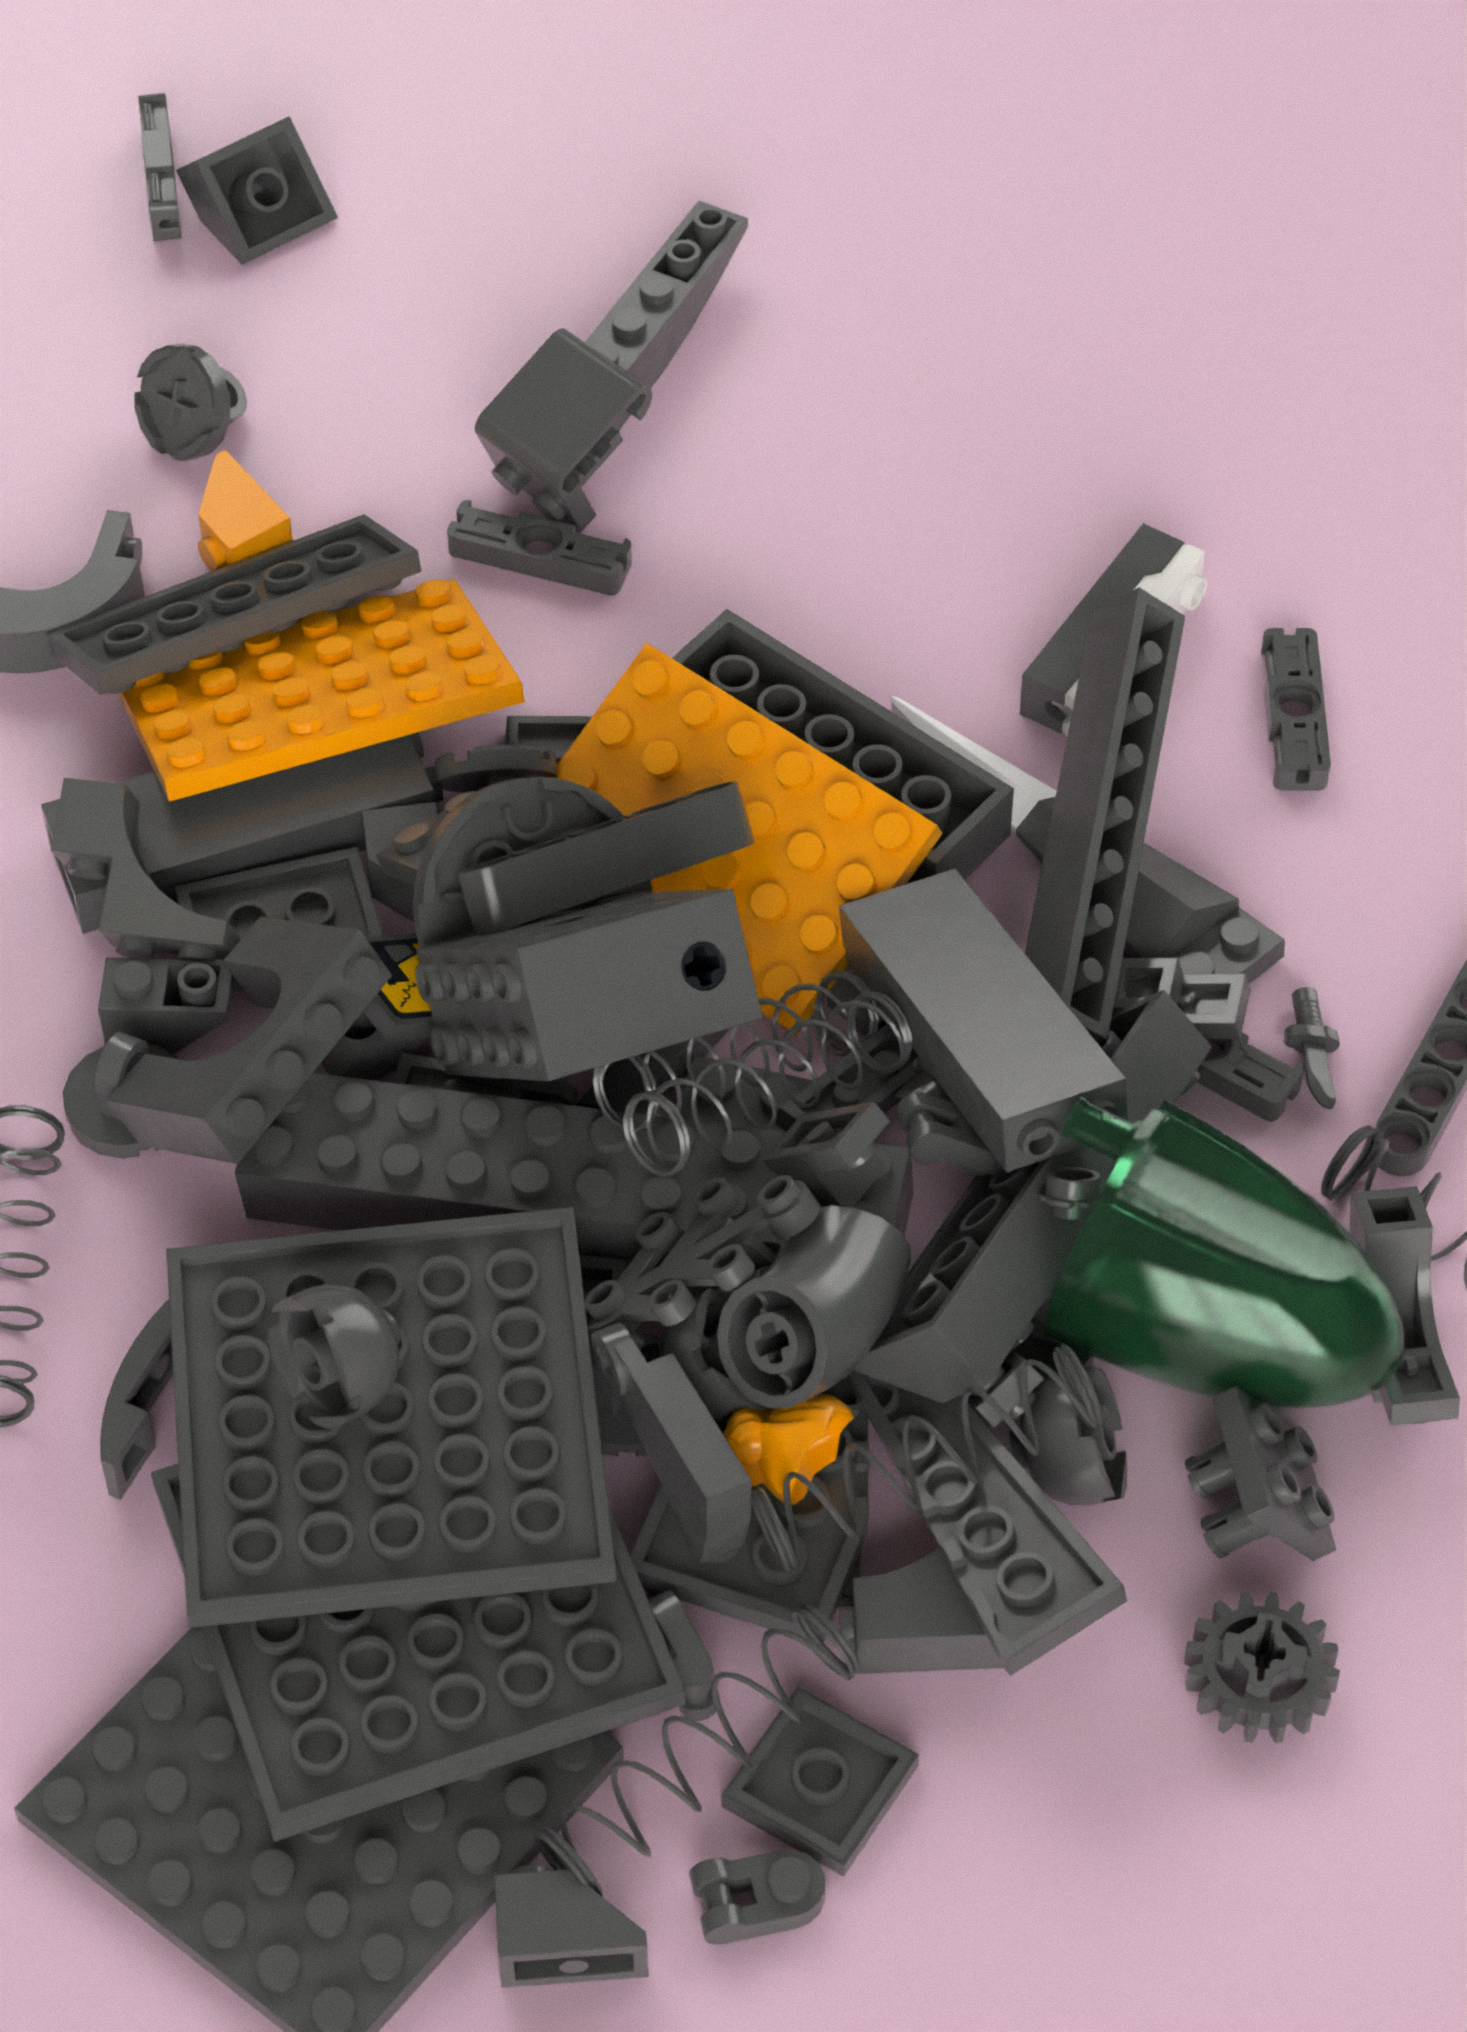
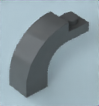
(104, 583)
(1398, 1239)

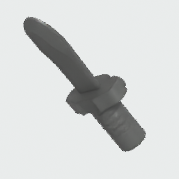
(1313, 1040)

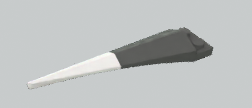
(1172, 906)

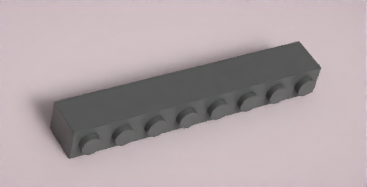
(1104, 804)

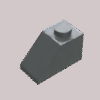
(562, 1931)

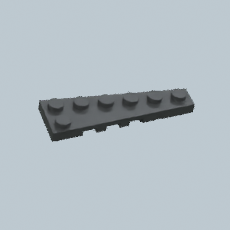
(1002, 1538)

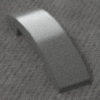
(126, 1426)

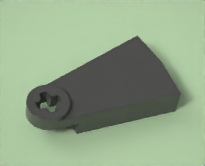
(682, 1443)

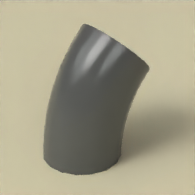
(813, 1308)

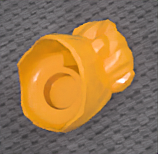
(788, 1440)

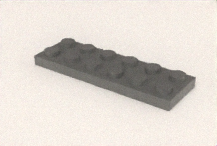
(233, 604)

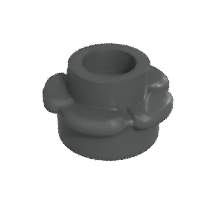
(1071, 1192)

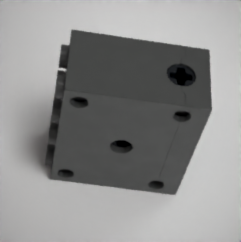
(588, 985)

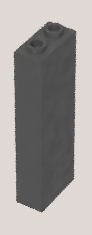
(260, 819)
(980, 1015)

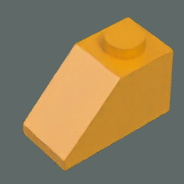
(237, 516)

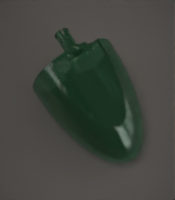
(1219, 1271)

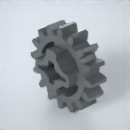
(1297, 1663)

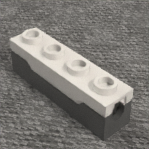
(1148, 561)

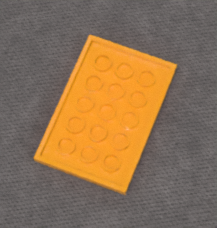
(321, 689)
(814, 823)

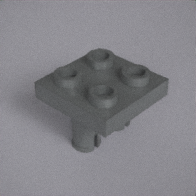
(1273, 1478)

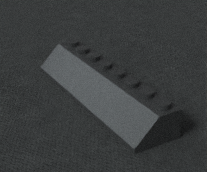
(1001, 1244)

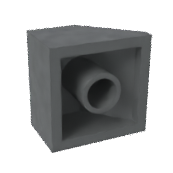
(258, 191)

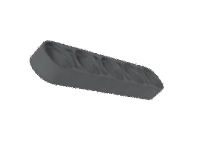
(1429, 1070)

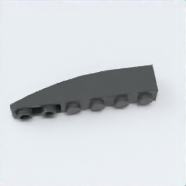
(669, 295)

